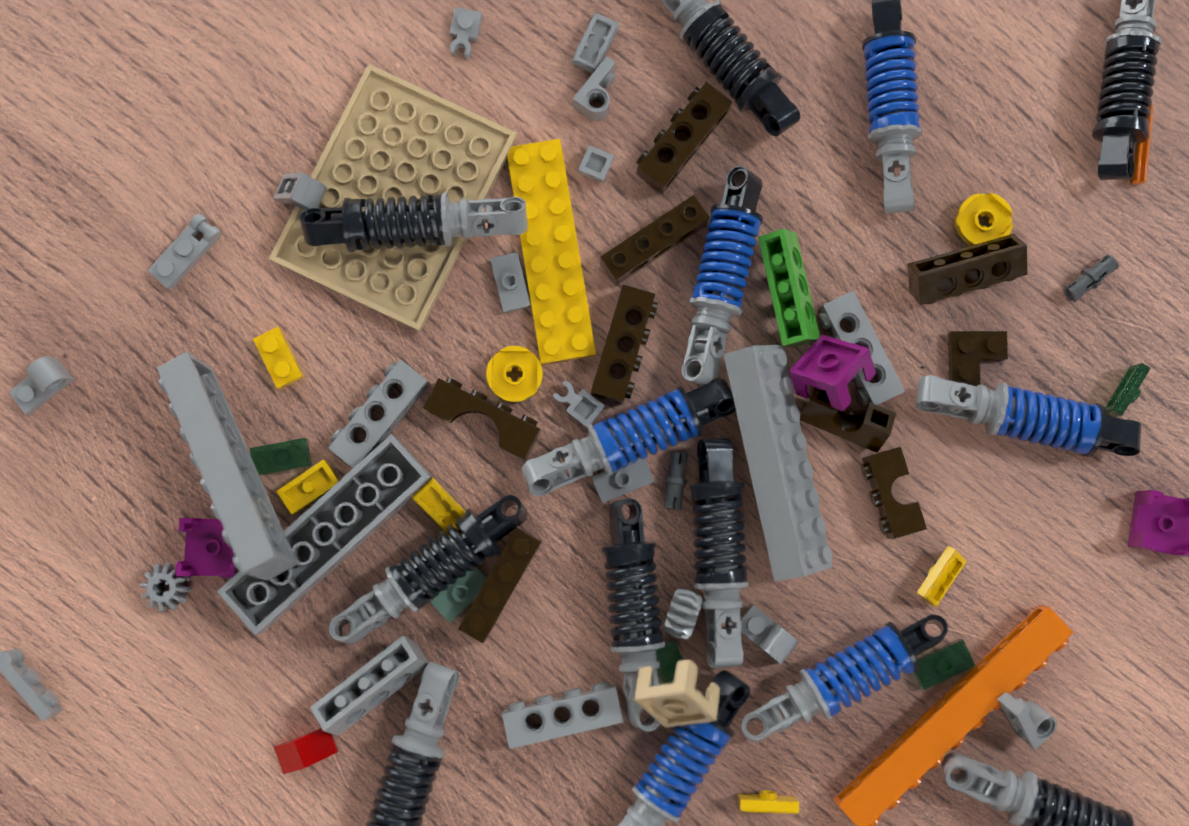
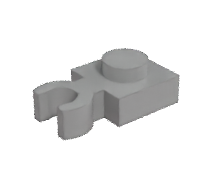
(465, 28)
(582, 406)

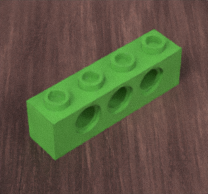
(789, 288)

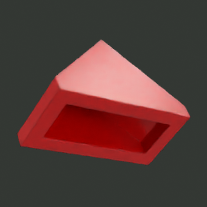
(305, 750)

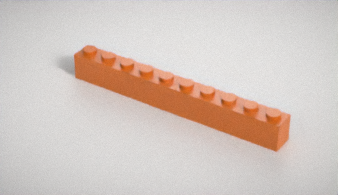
(953, 717)

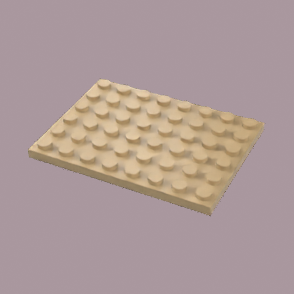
(396, 145)

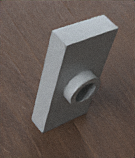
(595, 43)
(510, 282)
(622, 480)

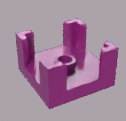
(830, 367)
(1160, 523)
(205, 549)

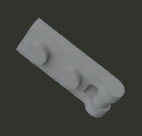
(184, 252)
(28, 684)

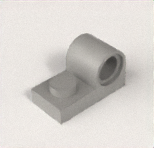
(594, 90)
(300, 191)
(45, 380)
(767, 634)
(1028, 720)

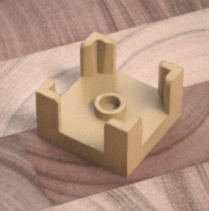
(677, 702)

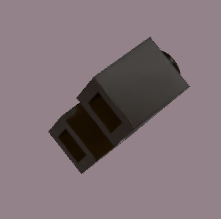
(865, 427)
(896, 518)

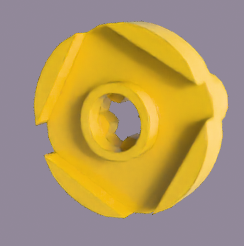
(980, 205)
(526, 385)

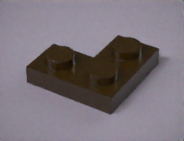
(970, 347)

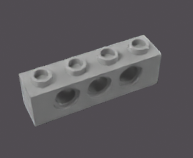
(849, 309)
(395, 409)
(369, 686)
(521, 733)

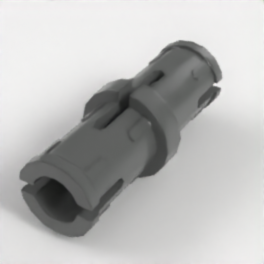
(1091, 278)
(676, 480)

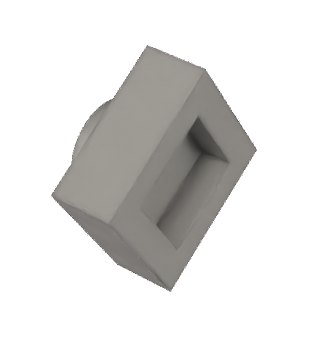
(596, 164)

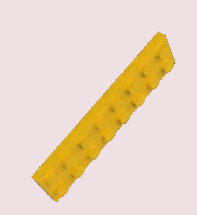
(551, 253)

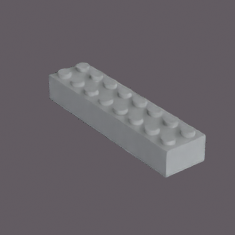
(778, 461)
(226, 468)
(330, 532)

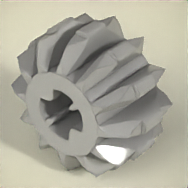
(161, 597)
(682, 613)

